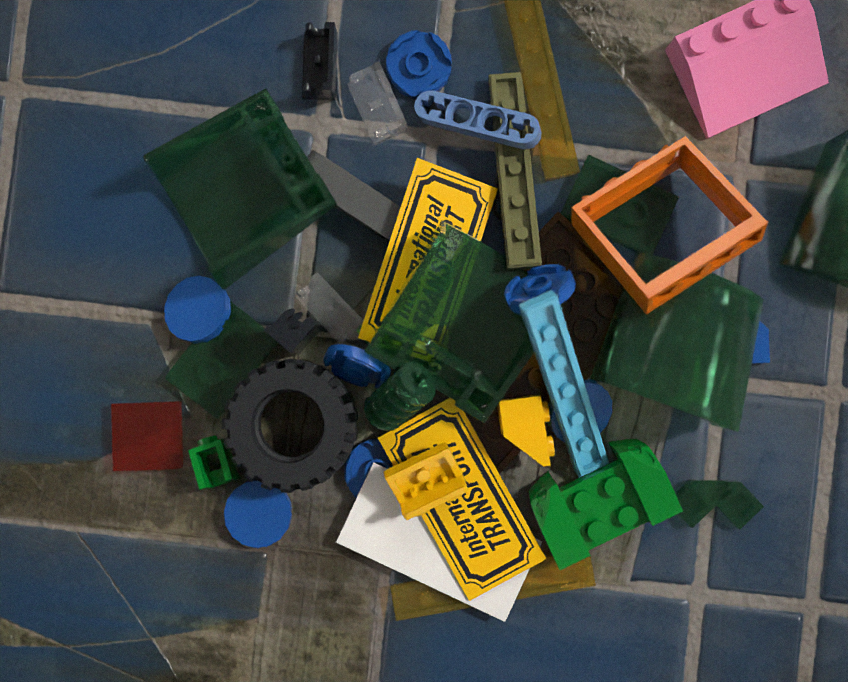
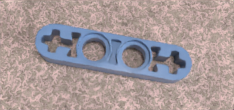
(479, 114)

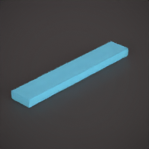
(564, 382)

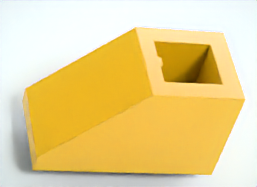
(523, 424)

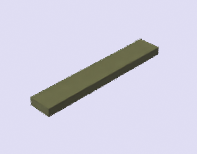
(515, 179)

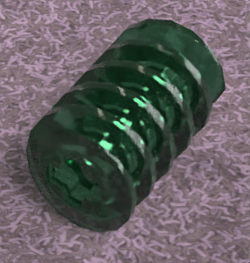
(400, 397)

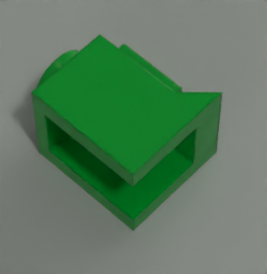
(199, 458)

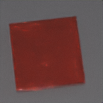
(147, 436)

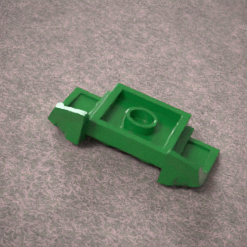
(603, 502)

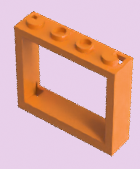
(682, 154)

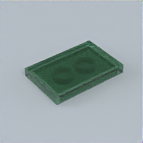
(632, 224)
(213, 368)

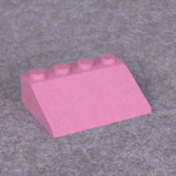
(749, 62)

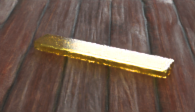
(542, 87)
(417, 599)

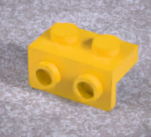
(426, 481)

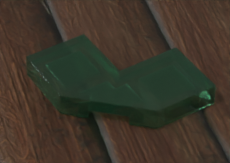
(729, 496)

